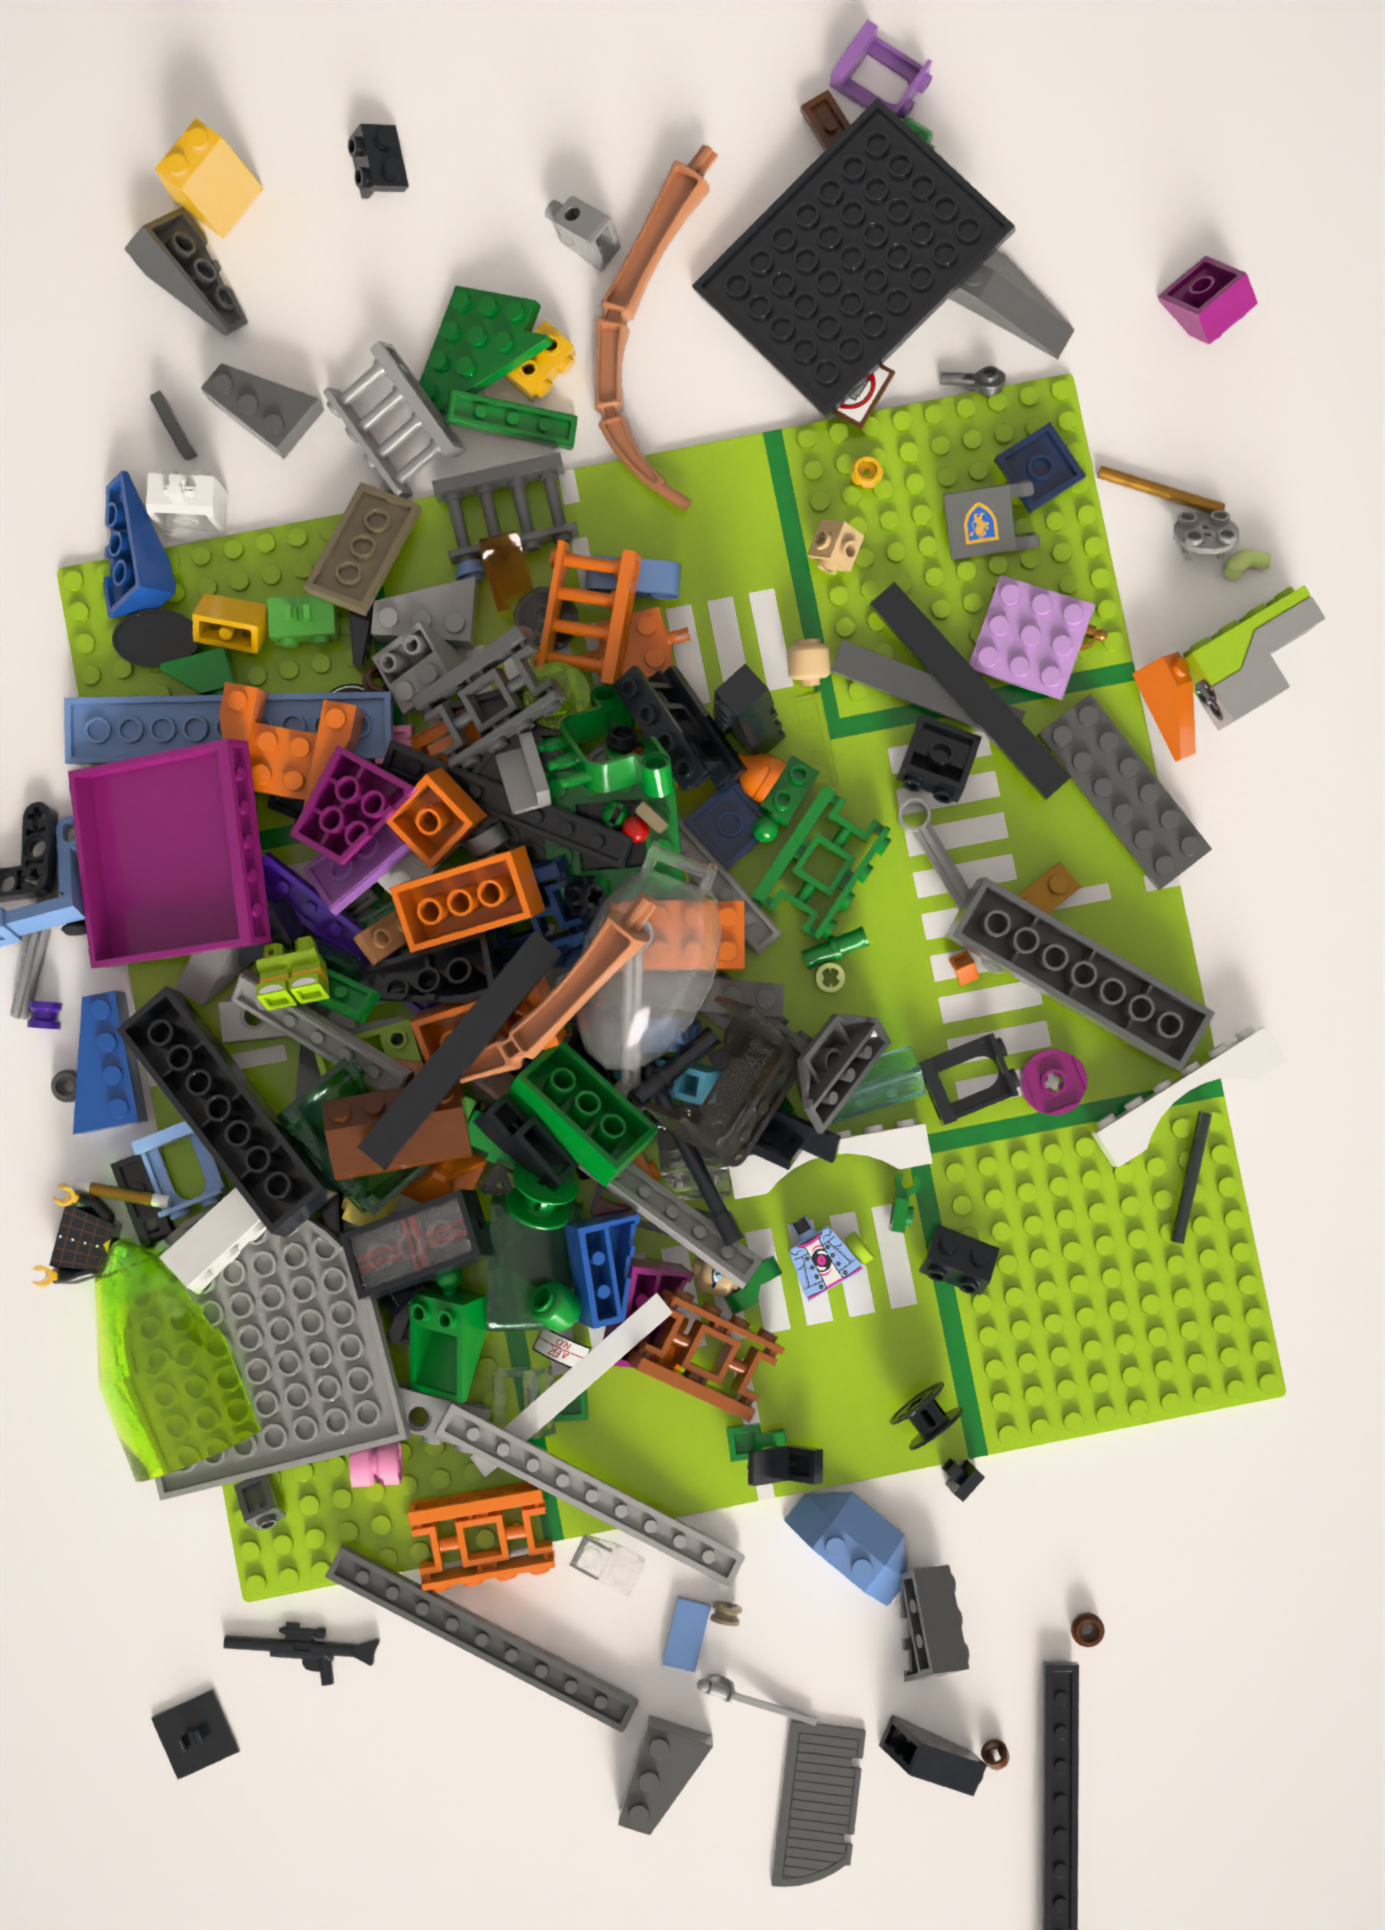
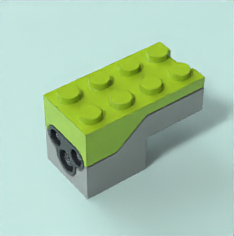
(1237, 668)

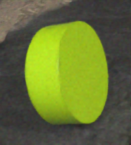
(858, 1248)

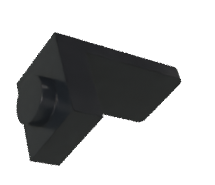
(785, 1464)

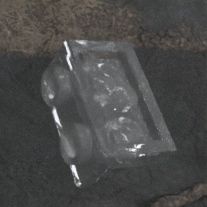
(679, 1180)

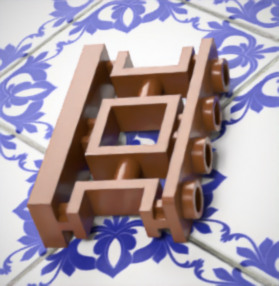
(695, 1377)

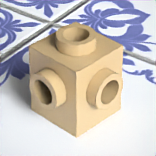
(835, 546)

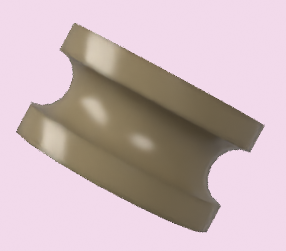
(726, 1613)

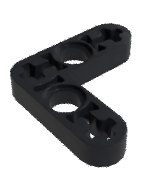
(32, 866)

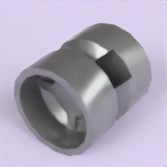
(488, 841)

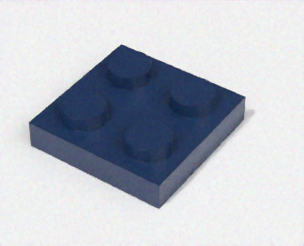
(1044, 462)
(726, 825)

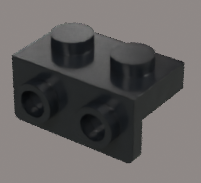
(377, 159)
(959, 1260)

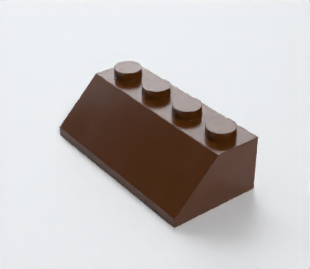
(351, 1118)

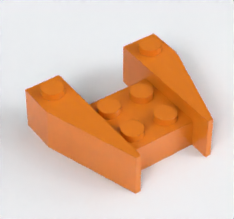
(281, 758)

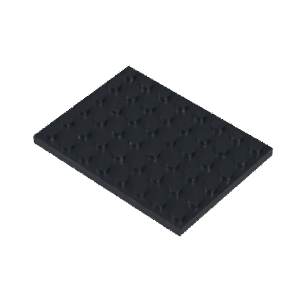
(853, 258)

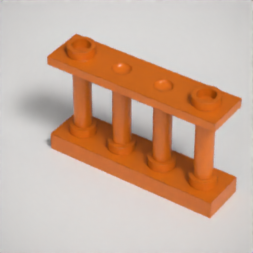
(619, 602)

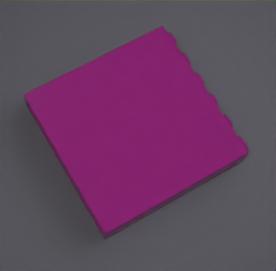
(170, 854)

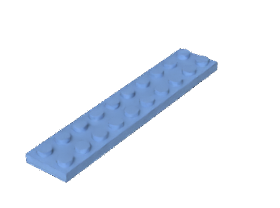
(136, 726)

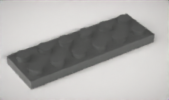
(1124, 792)

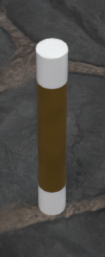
(123, 1194)

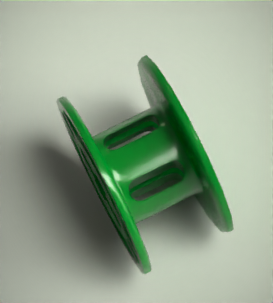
(540, 1203)

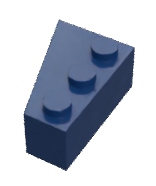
(600, 1265)

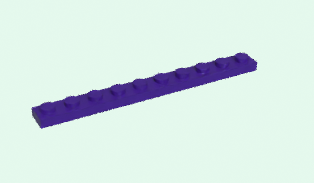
(314, 914)

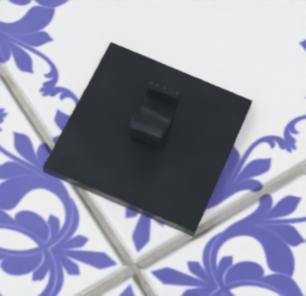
(195, 1734)

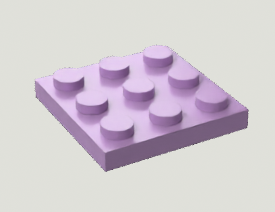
(1031, 637)

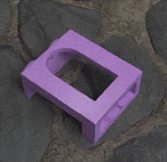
(869, 44)

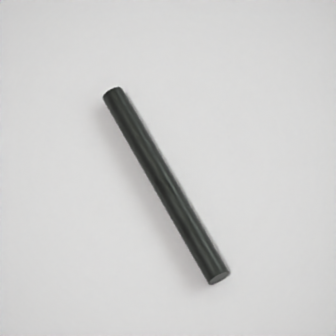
(1191, 1177)

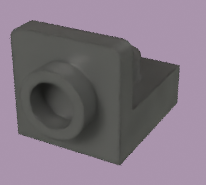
(259, 1502)

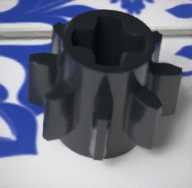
(584, 895)

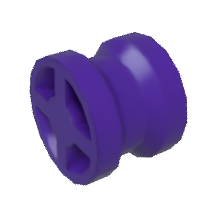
(44, 1015)

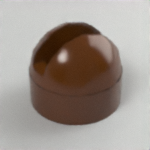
(991, 1746)

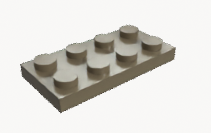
(362, 549)

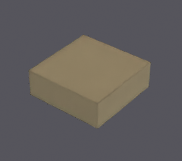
(652, 817)

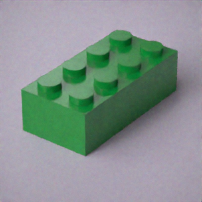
(583, 1112)

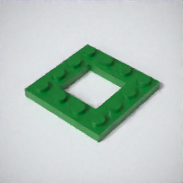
(612, 878)

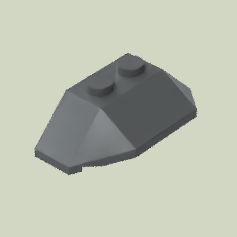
(837, 1064)

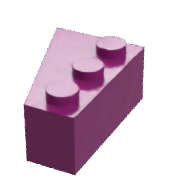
(646, 1280)

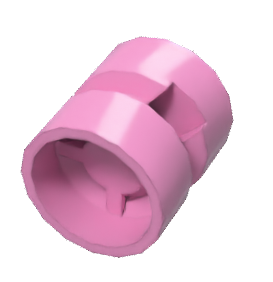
(375, 1464)

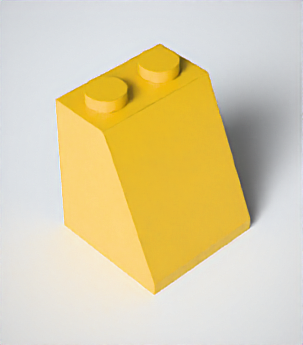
(208, 178)

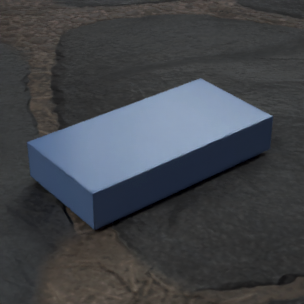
(686, 1634)

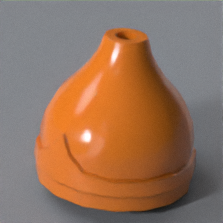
(760, 775)

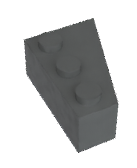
(660, 1772)

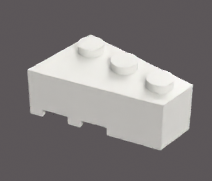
(213, 1242)

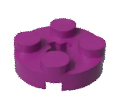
(1070, 1090)

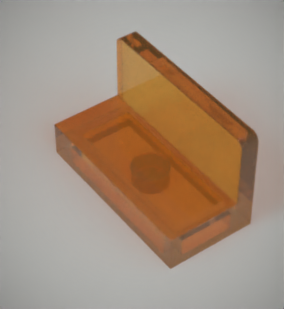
(505, 567)

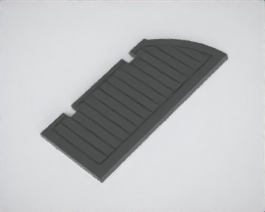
(817, 1803)

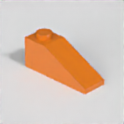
(1170, 699)

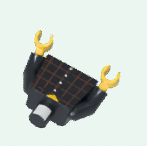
(82, 1240)

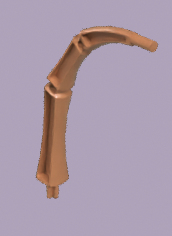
(676, 201)
(609, 950)

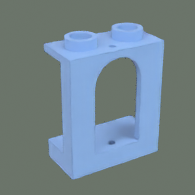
(149, 1150)

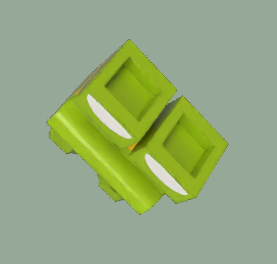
(292, 975)

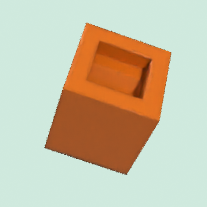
(964, 967)

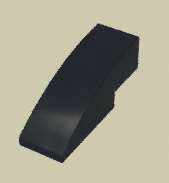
(526, 1140)

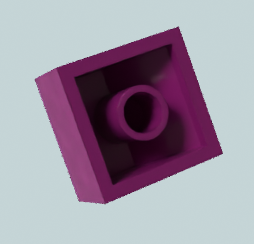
(1209, 299)

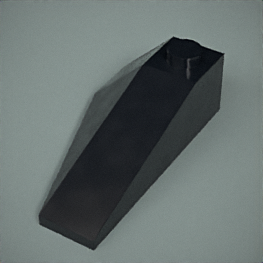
(439, 974)

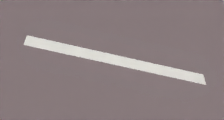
(587, 1370)

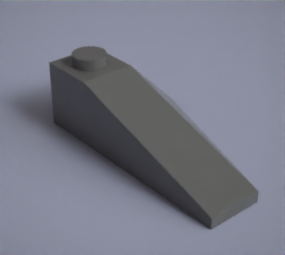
(1013, 303)

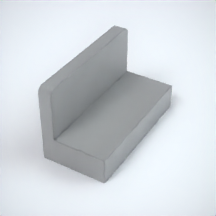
(524, 776)

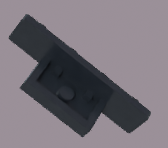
(790, 1135)

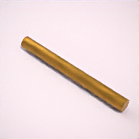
(1159, 490)

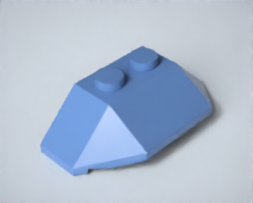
(852, 1540)

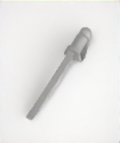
(724, 1688)

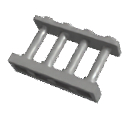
(424, 415)

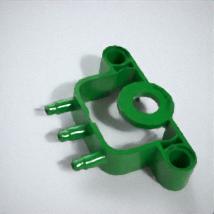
(649, 769)

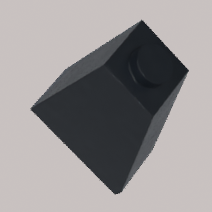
(932, 1757)

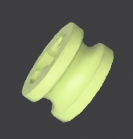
(840, 977)

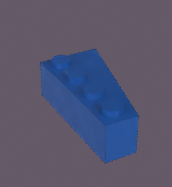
(107, 1069)

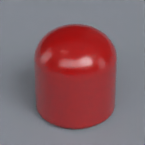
(636, 828)

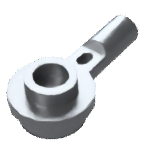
(985, 382)

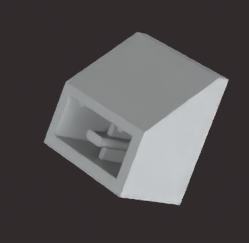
(415, 663)

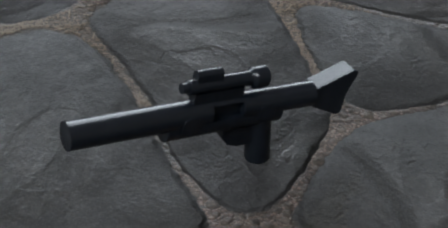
(298, 1644)

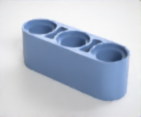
(656, 579)

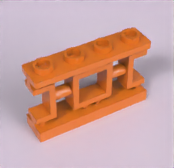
(477, 1509)

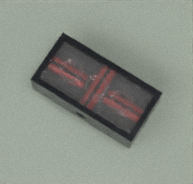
(417, 1244)

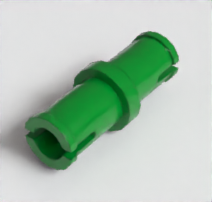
(835, 948)

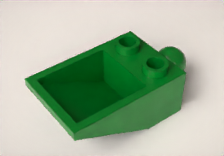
(446, 1337)

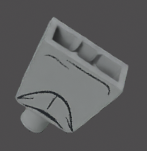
(584, 230)

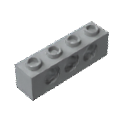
(238, 1028)
(436, 1408)

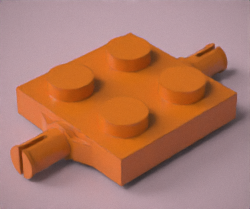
(647, 644)

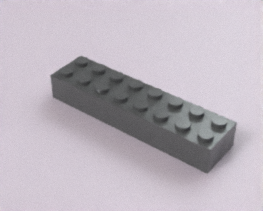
(1079, 974)

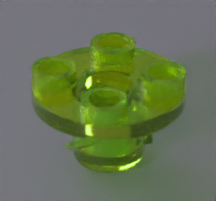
(571, 682)

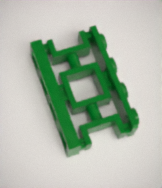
(800, 850)

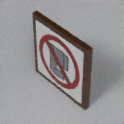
(864, 400)

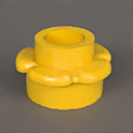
(866, 463)

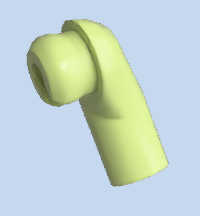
(1244, 559)

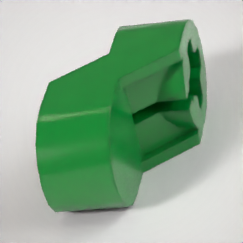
(748, 1296)

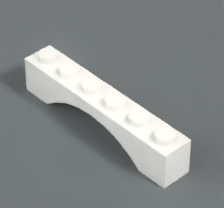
(1130, 1132)
(898, 1146)

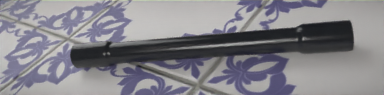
(720, 1213)

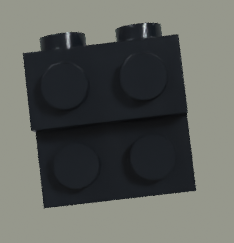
(938, 759)

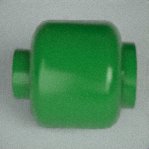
(556, 1306)

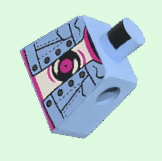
(820, 1258)

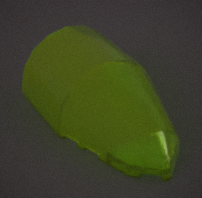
(164, 1367)

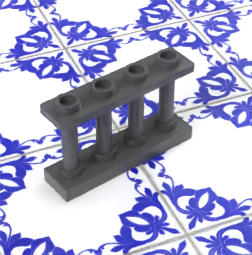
(515, 477)

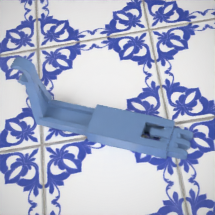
(54, 911)

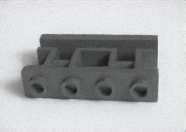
(474, 676)

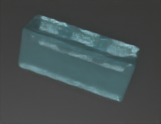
(890, 1081)

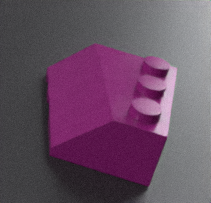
(349, 805)

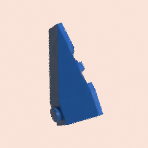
(138, 563)

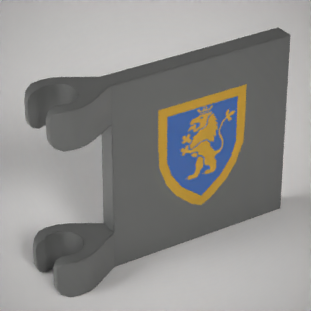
(983, 520)

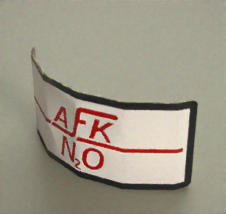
(560, 1348)

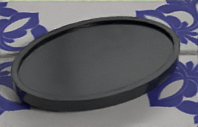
(154, 637)

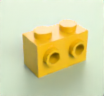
(536, 375)
(230, 623)

